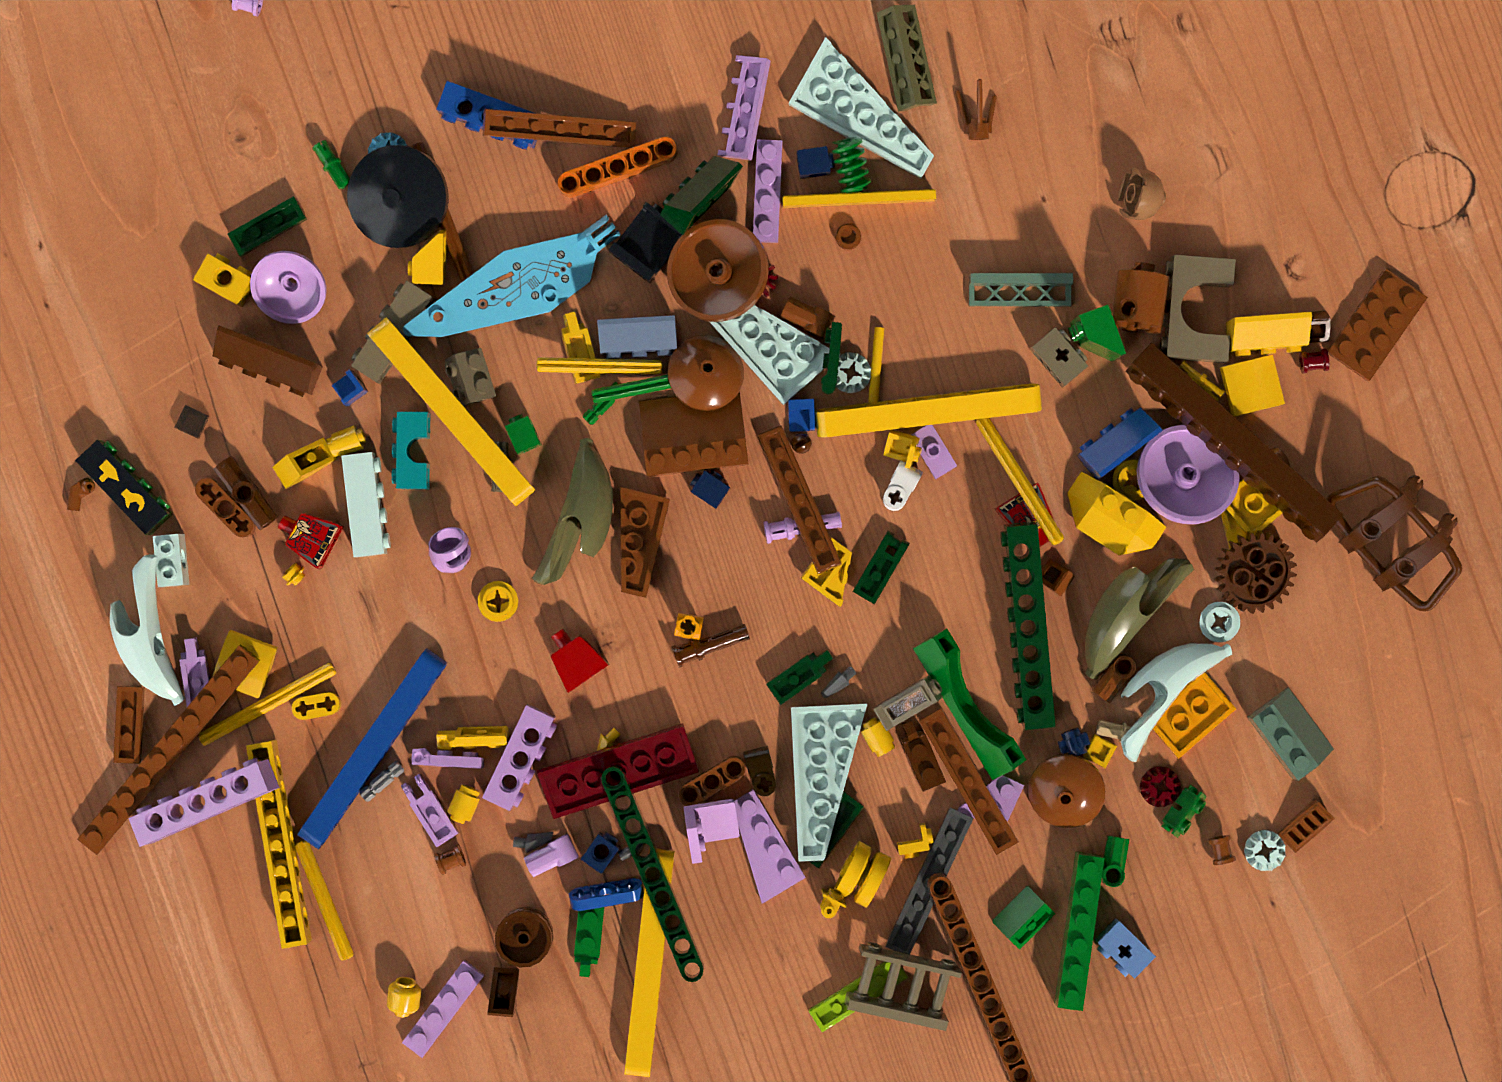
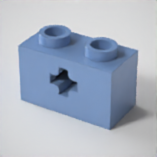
(1138, 955)

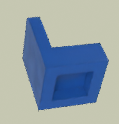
(349, 388)
(801, 415)

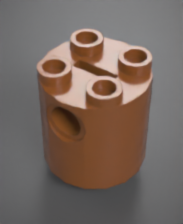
(1140, 299)

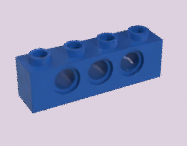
(456, 95)

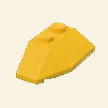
(1112, 517)

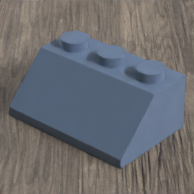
(637, 336)

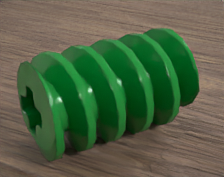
(851, 164)

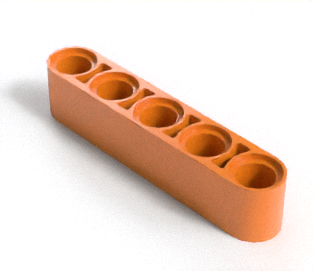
(604, 167)

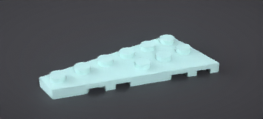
(774, 351)

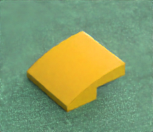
(1252, 385)
(256, 679)

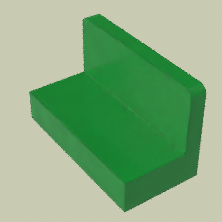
(1023, 917)

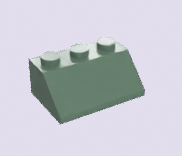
(1291, 734)

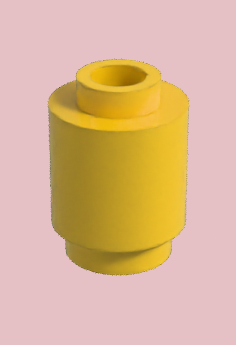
(346, 441)
(877, 737)
(464, 804)

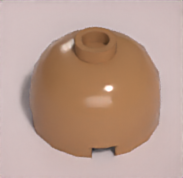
(1141, 194)

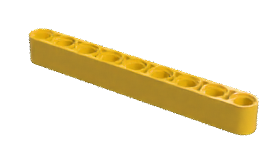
(928, 410)
(451, 411)
(647, 977)

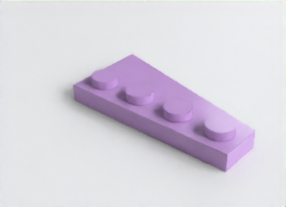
(767, 852)

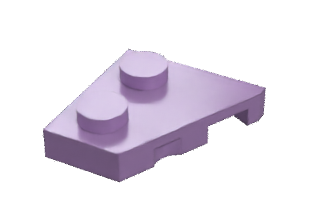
(1005, 793)

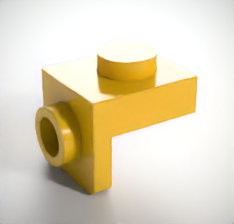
(903, 447)
(912, 848)

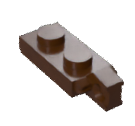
(921, 757)

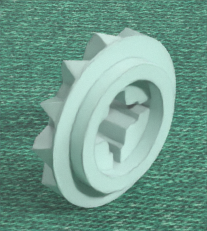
(861, 366)
(1231, 623)
(1254, 844)

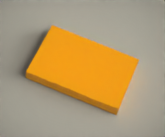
(1193, 715)

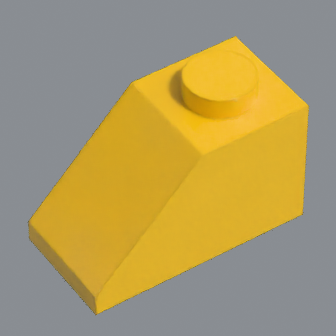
(429, 263)
(303, 463)

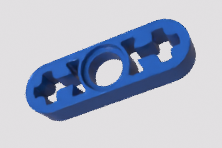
(594, 895)

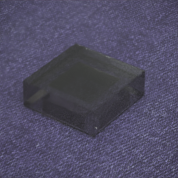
(192, 421)

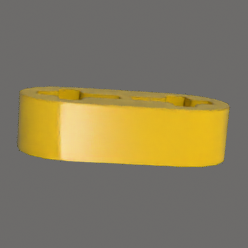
(315, 699)

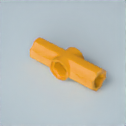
(688, 626)

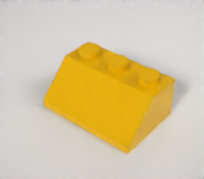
(1269, 333)

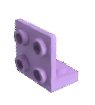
(710, 823)

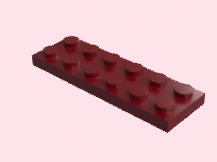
(645, 760)

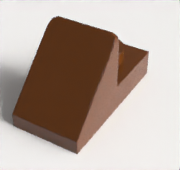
(503, 992)

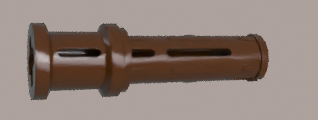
(699, 648)

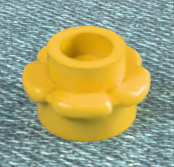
(293, 574)

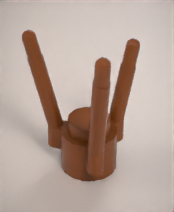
(979, 128)

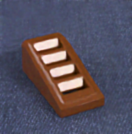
(1326, 819)

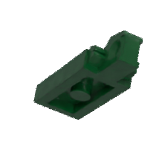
(799, 676)

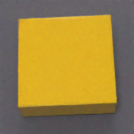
(1099, 751)

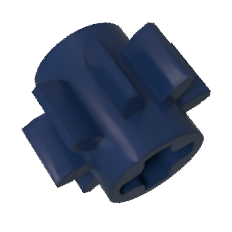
(1074, 742)

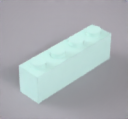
(365, 505)

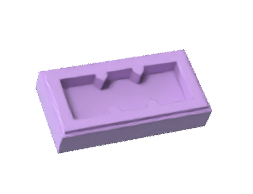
(934, 451)

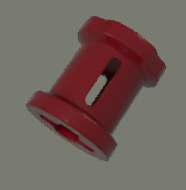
(1314, 361)

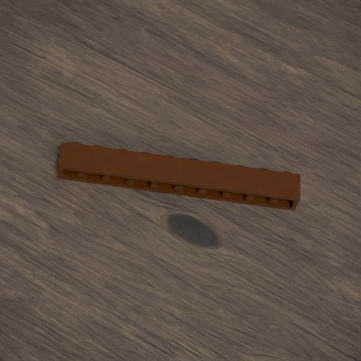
(1234, 443)

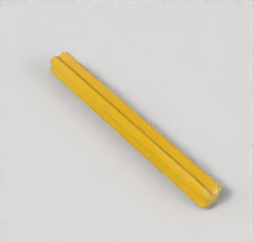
(588, 365)
(324, 900)

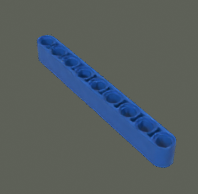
(372, 748)

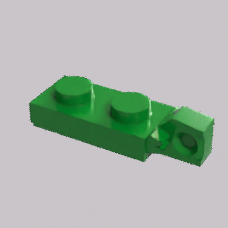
(588, 939)

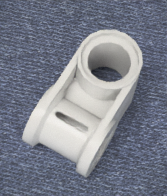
(902, 482)

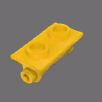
(831, 902)

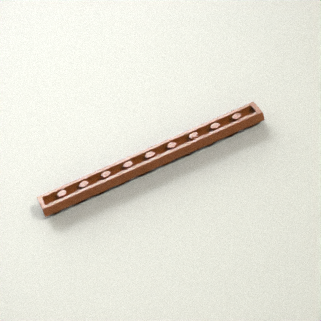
(168, 749)

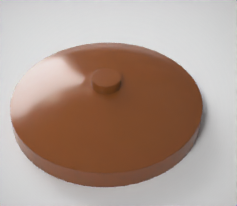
(717, 270)

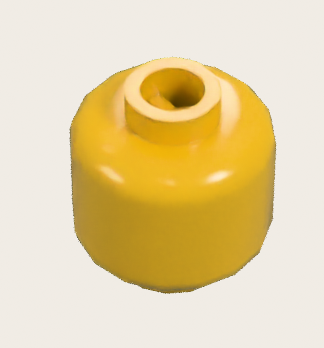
(403, 996)

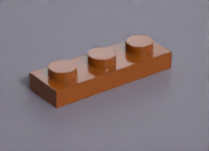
(129, 724)

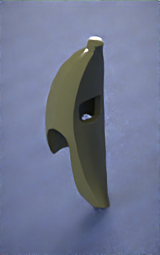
(584, 512)
(1126, 608)

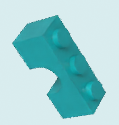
(409, 428)

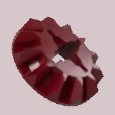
(1149, 792)

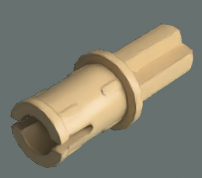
(1112, 729)

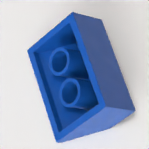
(1118, 442)

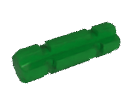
(591, 416)

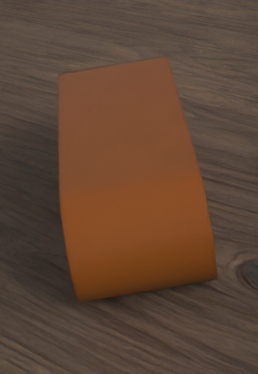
(703, 790)

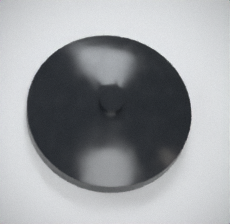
(397, 196)

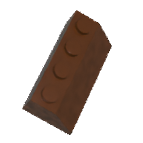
(265, 360)

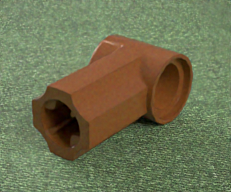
(812, 319)
(1112, 680)

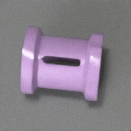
(252, 6)

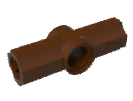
(235, 480)

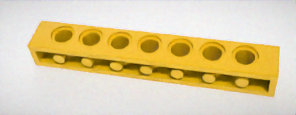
(281, 853)

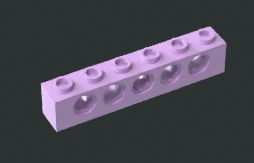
(260, 782)

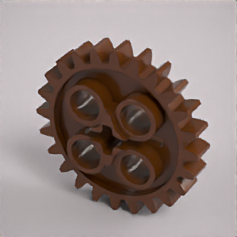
(1268, 552)

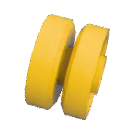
(859, 872)

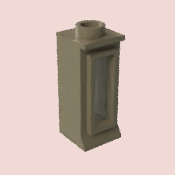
(908, 702)

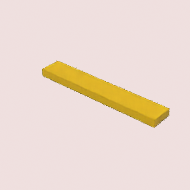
(859, 198)

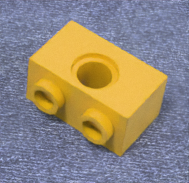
(210, 277)

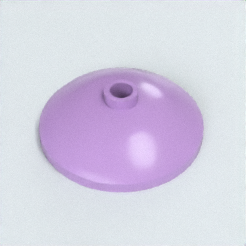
(282, 298)

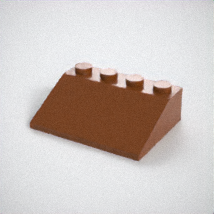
(691, 439)

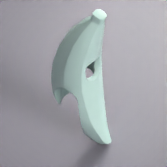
(143, 645)
(1168, 677)

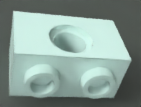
(171, 560)

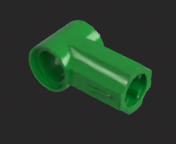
(1115, 857)

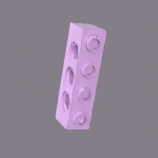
(496, 790)

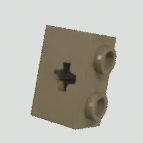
(1046, 352)

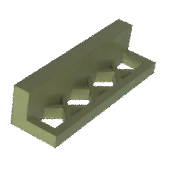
(902, 56)

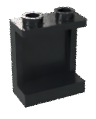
(646, 242)

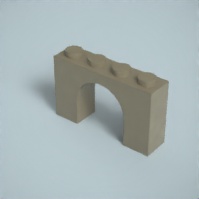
(1179, 339)

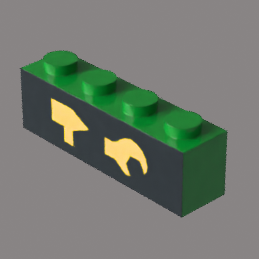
(124, 487)

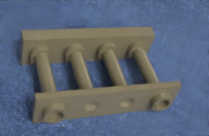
(909, 1010)

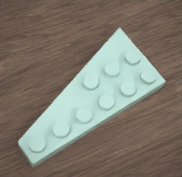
(849, 105)
(822, 758)

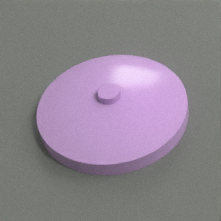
(1185, 478)

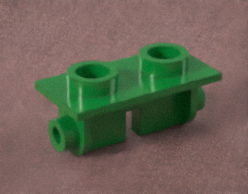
(1181, 819)

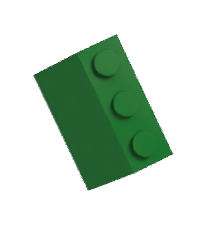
(1097, 333)

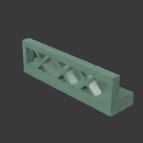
(1021, 279)

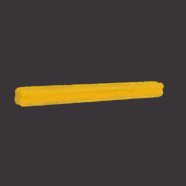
(1020, 481)
(267, 704)

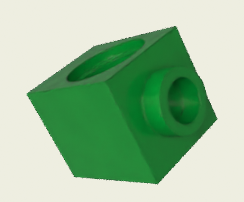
(522, 434)

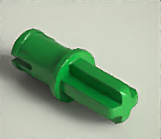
(331, 164)

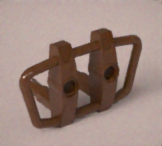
(1420, 554)

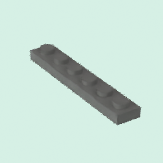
(919, 899)

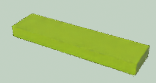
(833, 1008)

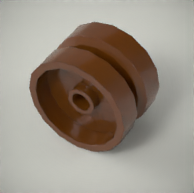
(525, 952)

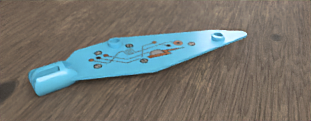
(517, 284)

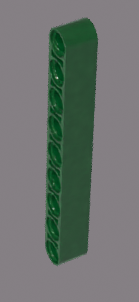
(653, 886)

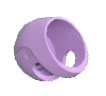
(449, 550)

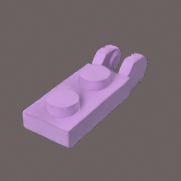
(430, 812)

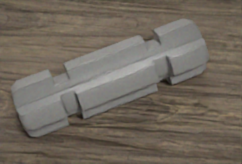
(381, 781)

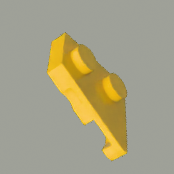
(831, 582)

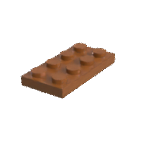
(1376, 325)

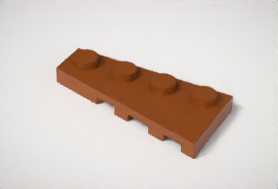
(641, 533)

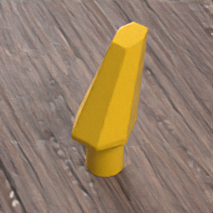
(606, 741)

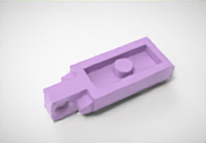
(193, 669)
(445, 759)

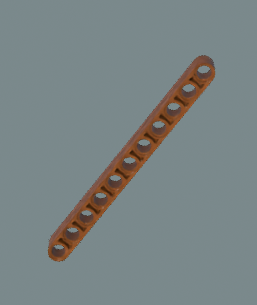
(974, 968)

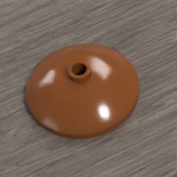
(700, 388)
(1066, 776)

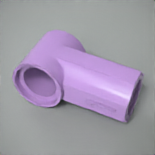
(555, 854)

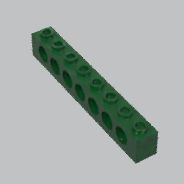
(1043, 714)

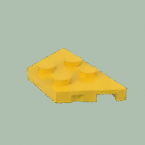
(1247, 513)

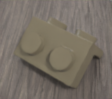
(469, 377)

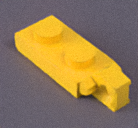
(578, 345)
(472, 737)

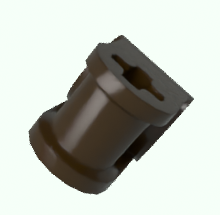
(759, 766)

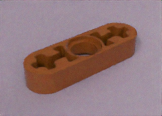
(216, 489)

